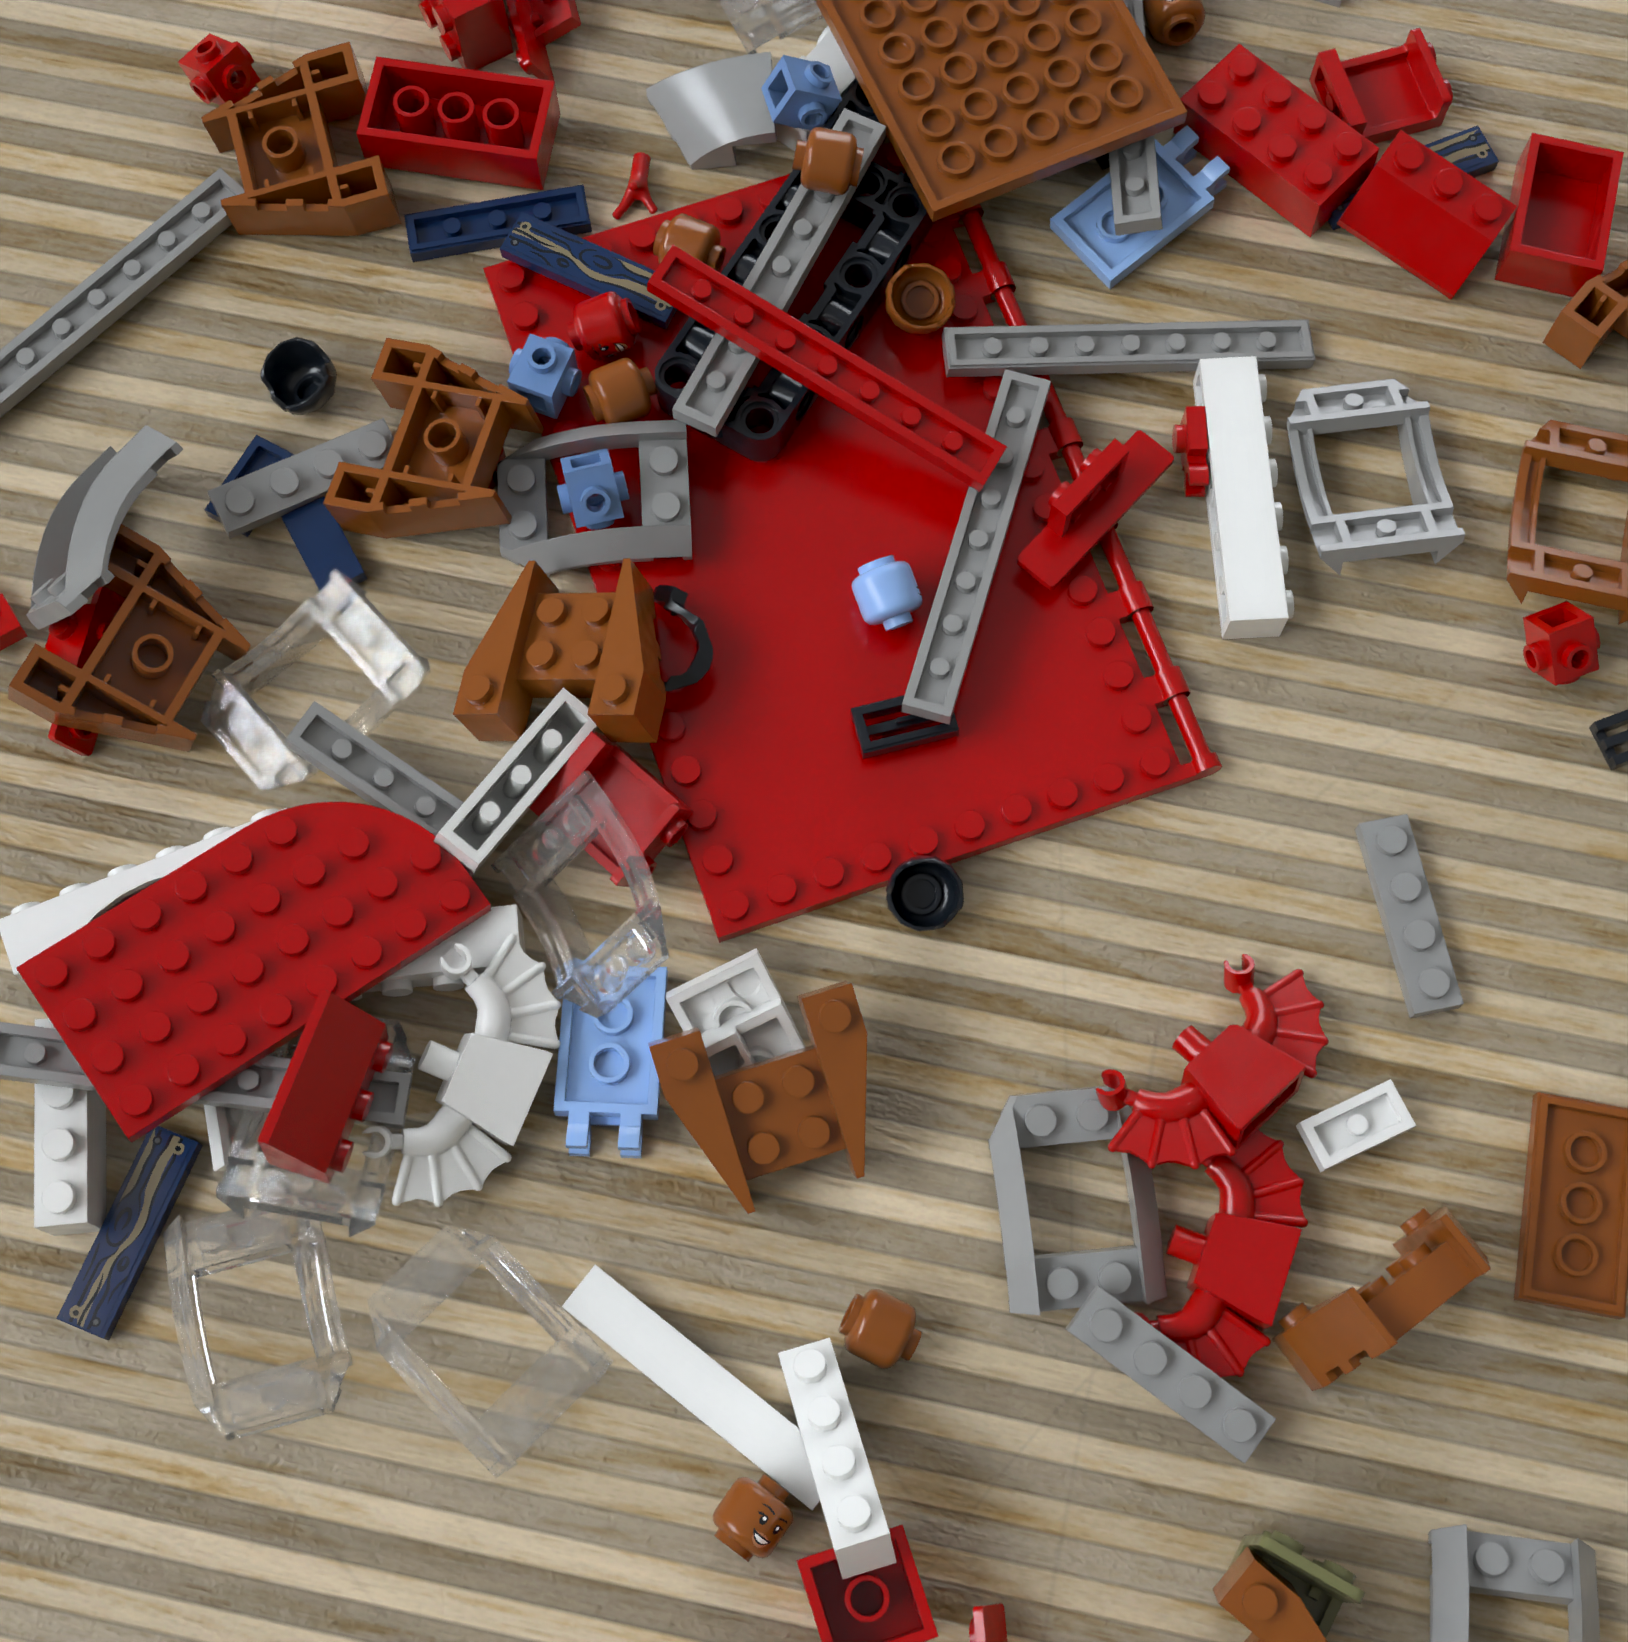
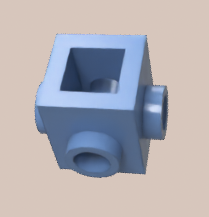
(801, 93)
(545, 374)
(592, 489)

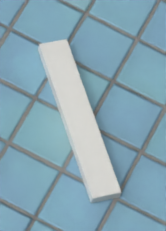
(695, 1381)

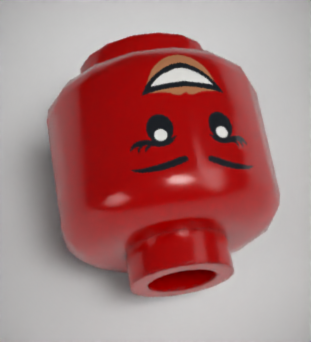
(604, 325)

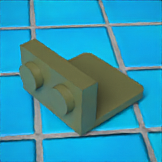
(1318, 1584)

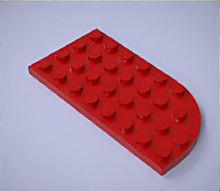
(238, 944)

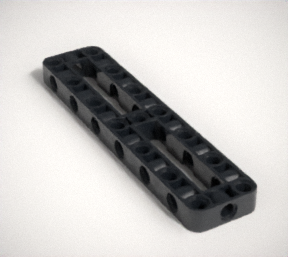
(838, 313)

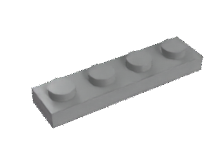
(297, 479)
(370, 769)
(1408, 916)
(1170, 1374)

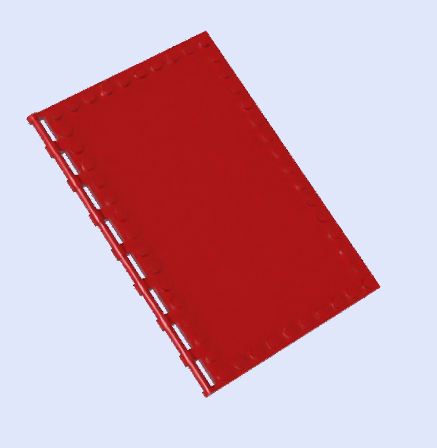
(766, 739)

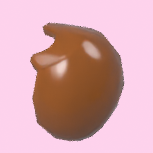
(920, 298)

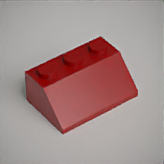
(1426, 214)
(325, 1089)

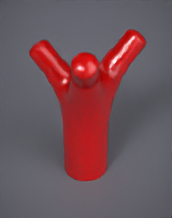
(637, 186)

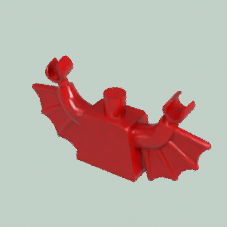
(1229, 1081)
(1238, 1258)

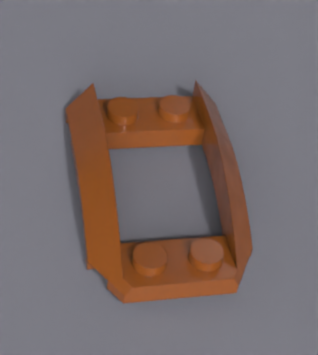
(1556, 570)

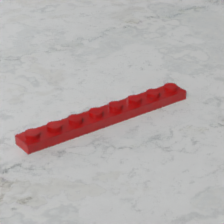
(825, 367)

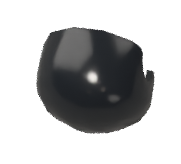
(299, 376)
(924, 893)

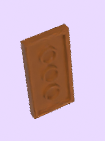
(1575, 1208)

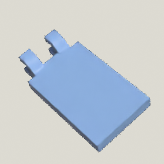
(1088, 220)
(608, 1068)

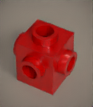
(219, 70)
(1561, 643)

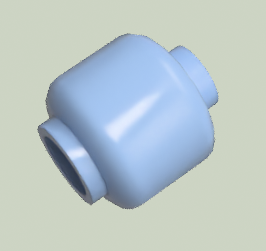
(886, 592)

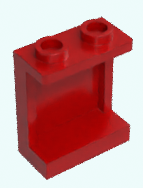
(1384, 89)
(641, 799)

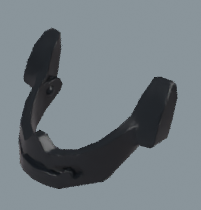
(673, 601)

